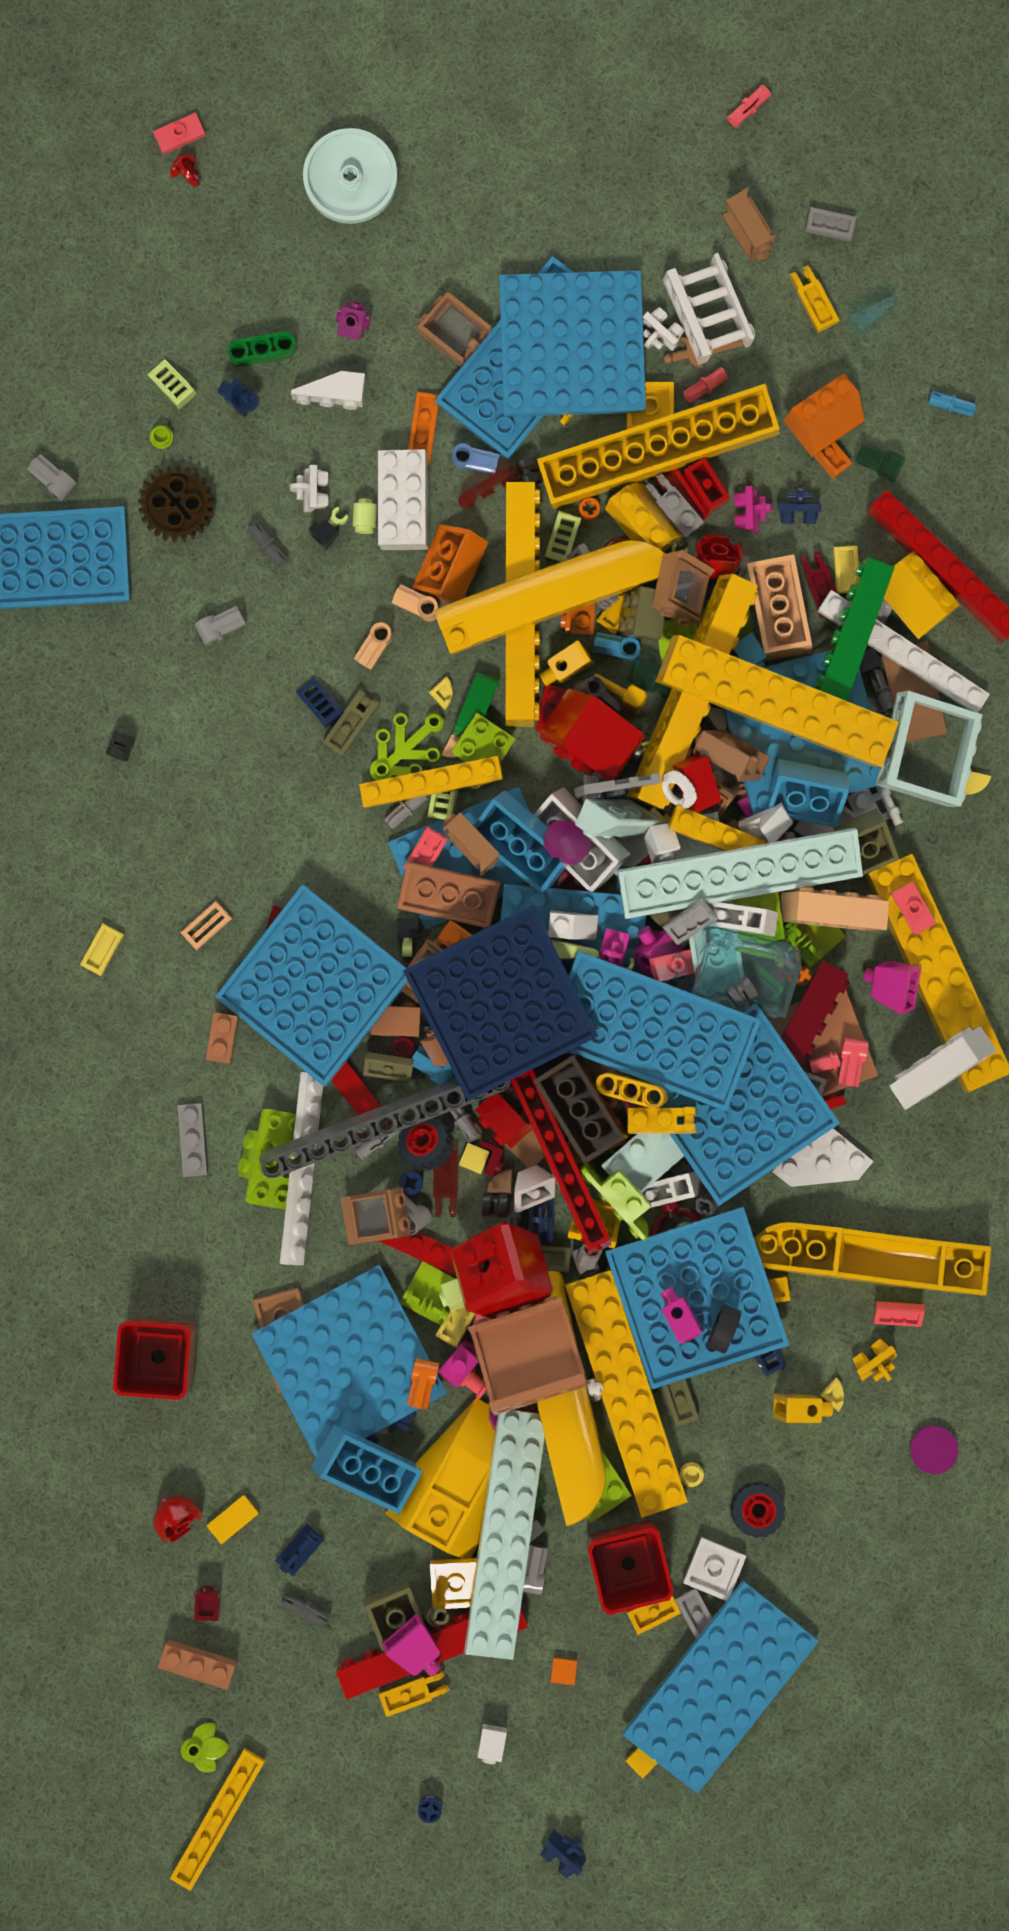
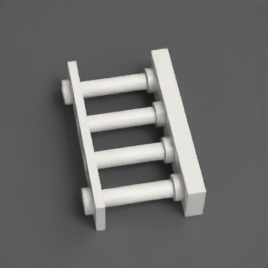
(694, 326)

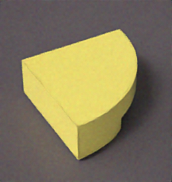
(443, 693)
(976, 783)
(834, 1393)

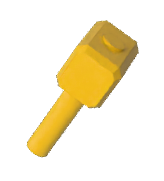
(632, 698)

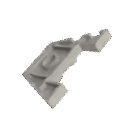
(614, 788)

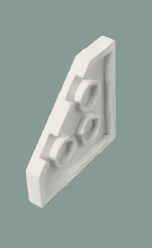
(824, 1161)

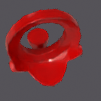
(186, 164)

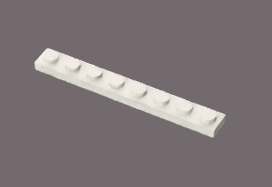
(913, 659)
(301, 1180)

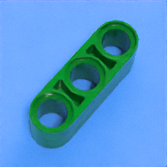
(251, 344)
(477, 700)

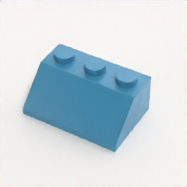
(809, 792)

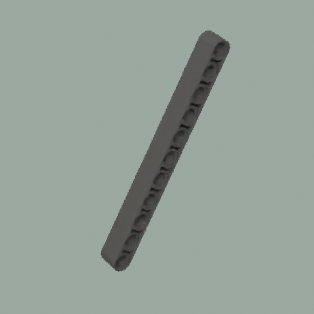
(374, 1129)

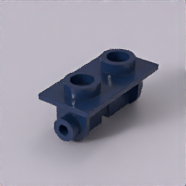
(299, 1550)

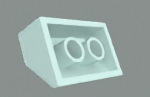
(615, 818)
(644, 1158)

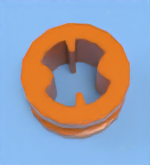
(584, 514)

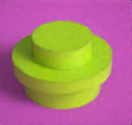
(161, 437)

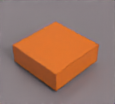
(563, 1671)

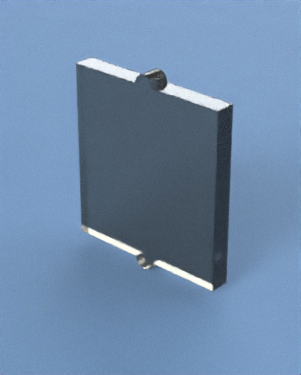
(358, 1059)

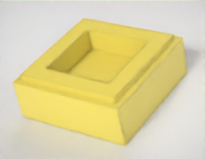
(474, 1158)

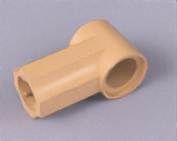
(414, 602)
(373, 648)

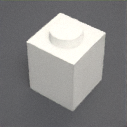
(661, 843)
(492, 1743)

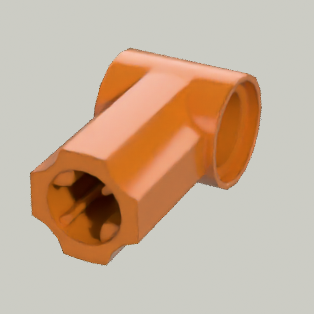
(423, 1378)

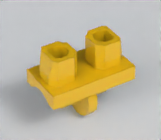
(884, 1355)

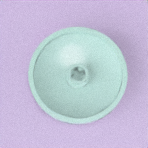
(350, 175)

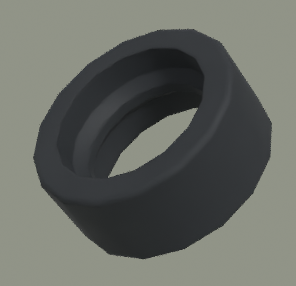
(724, 1329)

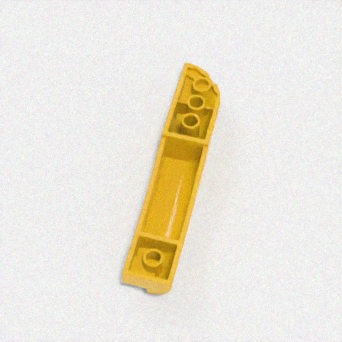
(548, 593)
(875, 1258)
(573, 1440)

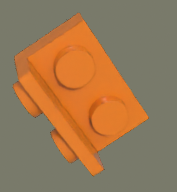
(579, 621)

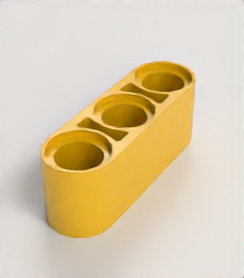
(620, 1091)

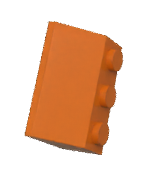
(826, 415)
(450, 564)

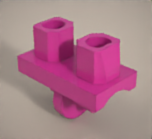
(754, 511)
(614, 946)

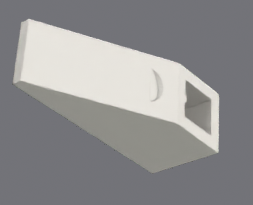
(339, 388)

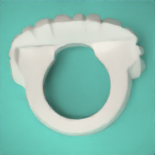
(686, 786)

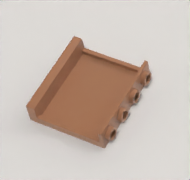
(839, 1025)
(528, 1355)

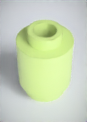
(364, 516)

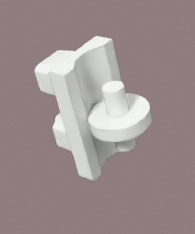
(653, 323)
(308, 485)

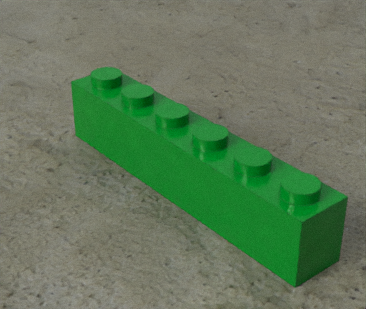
(855, 629)

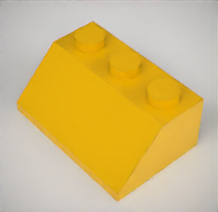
(641, 517)
(918, 595)

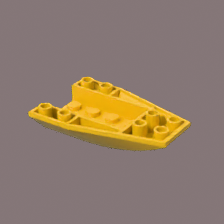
(452, 1489)

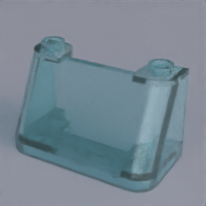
(767, 963)

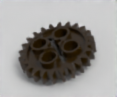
(192, 490)

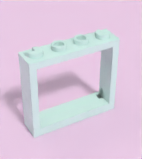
(889, 771)

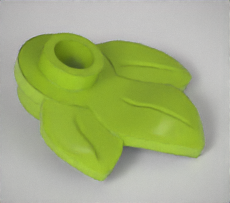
(207, 1746)

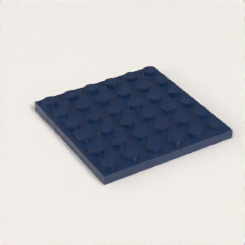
(500, 1003)

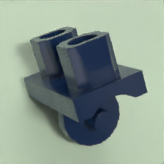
(238, 396)
(787, 508)
(542, 1220)
(566, 1851)

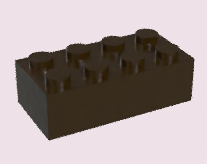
(581, 1108)

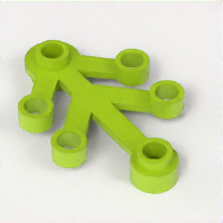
(403, 749)

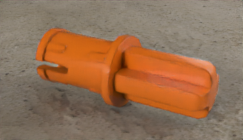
(804, 976)

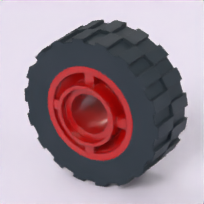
(434, 1152)
(772, 1515)

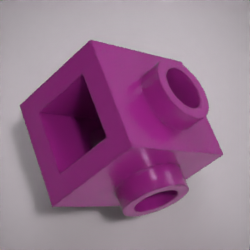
(351, 328)

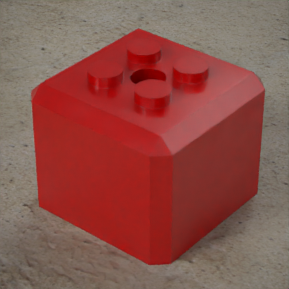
(590, 735)
(515, 1270)
(139, 1374)
(635, 1587)

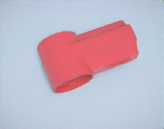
(853, 1056)

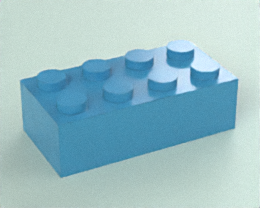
(519, 841)
(366, 1469)

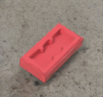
(179, 133)
(427, 847)
(913, 908)
(671, 965)
(899, 1314)

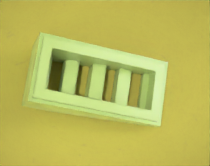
(185, 396)
(568, 517)
(450, 807)
(569, 950)

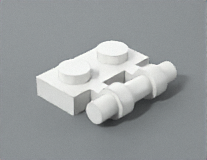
(864, 801)

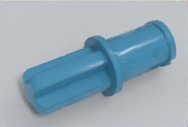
(951, 403)

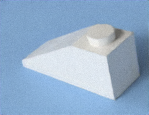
(744, 918)
(674, 1189)

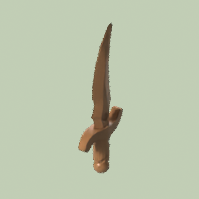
(688, 353)

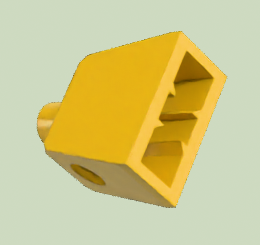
(577, 661)
(800, 1408)

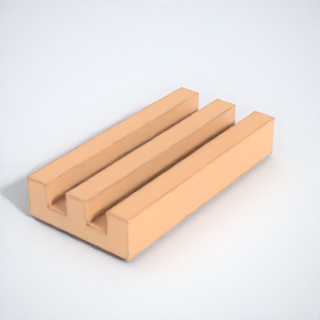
(190, 939)

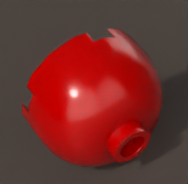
(719, 555)
(174, 1517)

